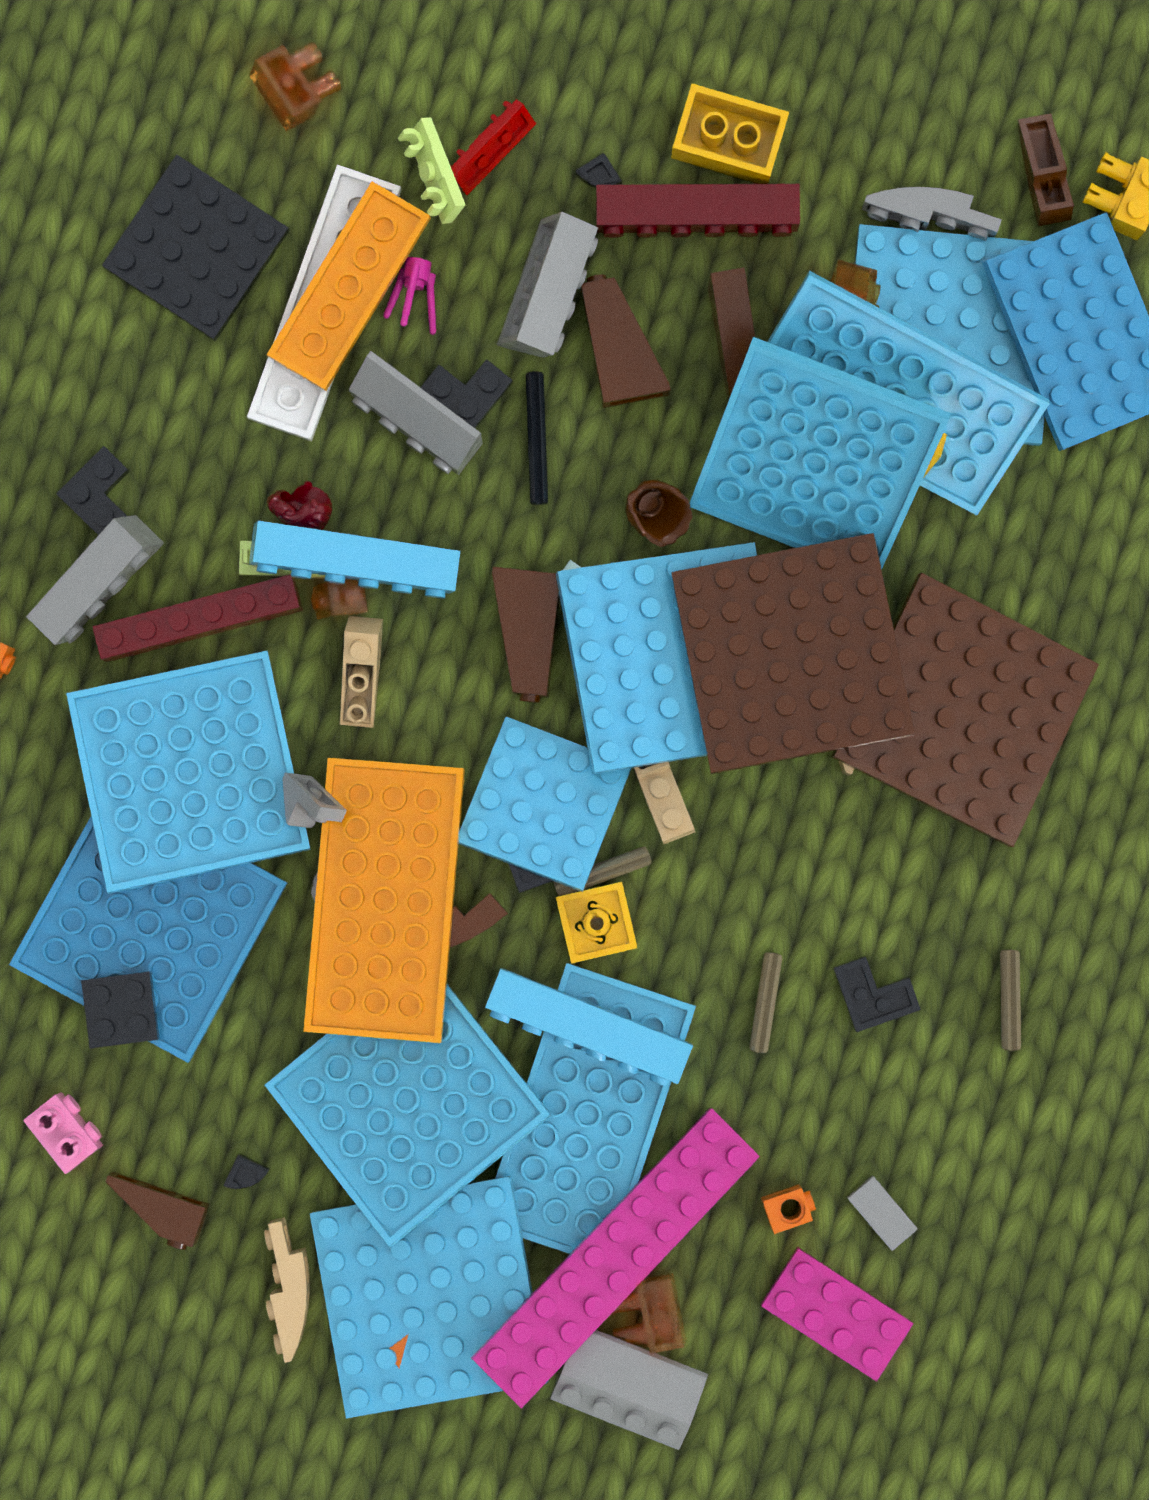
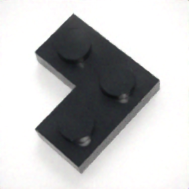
(471, 400)
(89, 488)
(867, 1003)

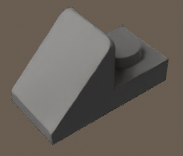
(309, 802)

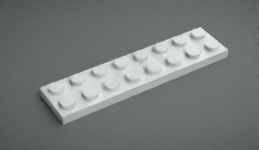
(282, 396)

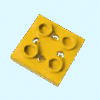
(596, 922)

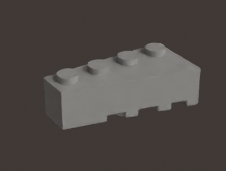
(94, 579)

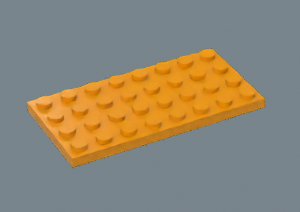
(385, 901)

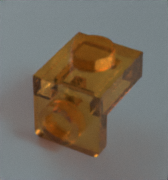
(339, 599)

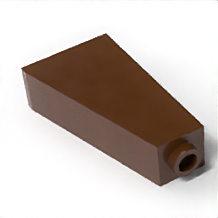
(731, 321)
(620, 350)
(528, 623)

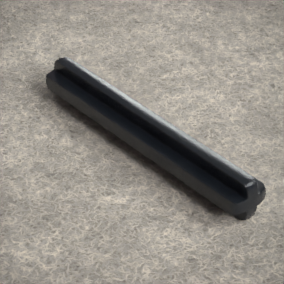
(536, 438)

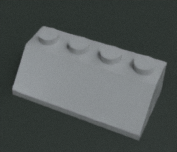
(548, 285)
(415, 414)
(631, 1388)

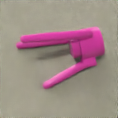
(414, 277)

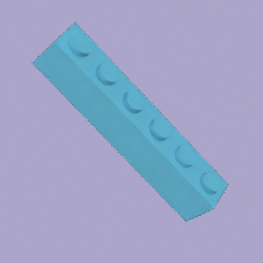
(355, 558)
(589, 1026)

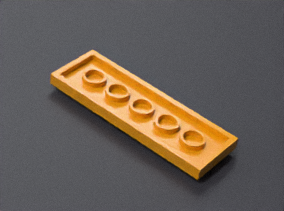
(348, 286)

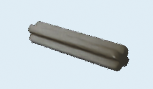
(611, 868)
(1010, 1000)
(765, 1002)

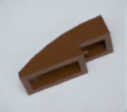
(1045, 170)
(476, 921)

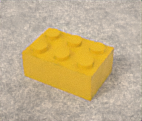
(729, 134)

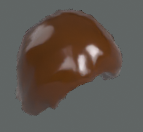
(658, 512)

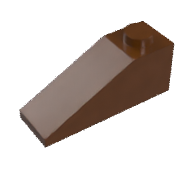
(165, 1211)

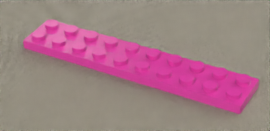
(615, 1258)

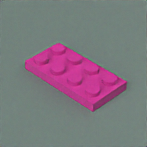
(837, 1314)

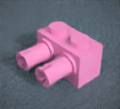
(64, 1131)

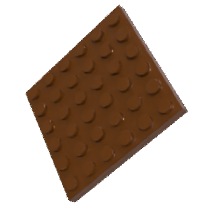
(792, 653)
(983, 707)

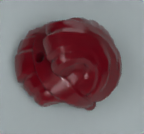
(303, 508)

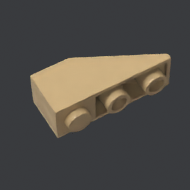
(360, 671)

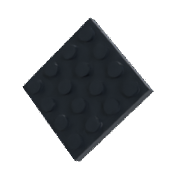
(195, 247)

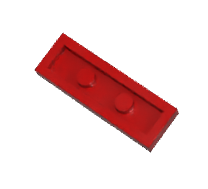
(492, 145)

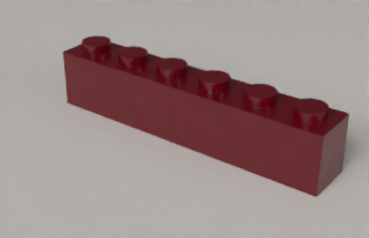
(697, 208)
(197, 618)

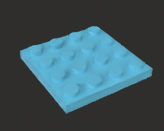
(542, 805)

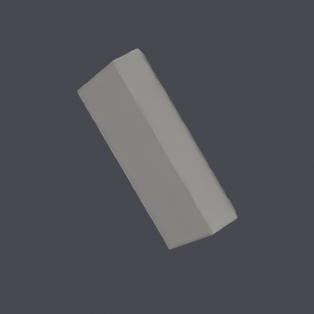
(882, 1213)

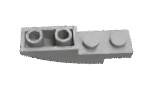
(917, 205)

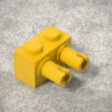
(1130, 208)

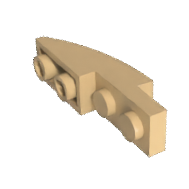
(664, 801)
(291, 1302)

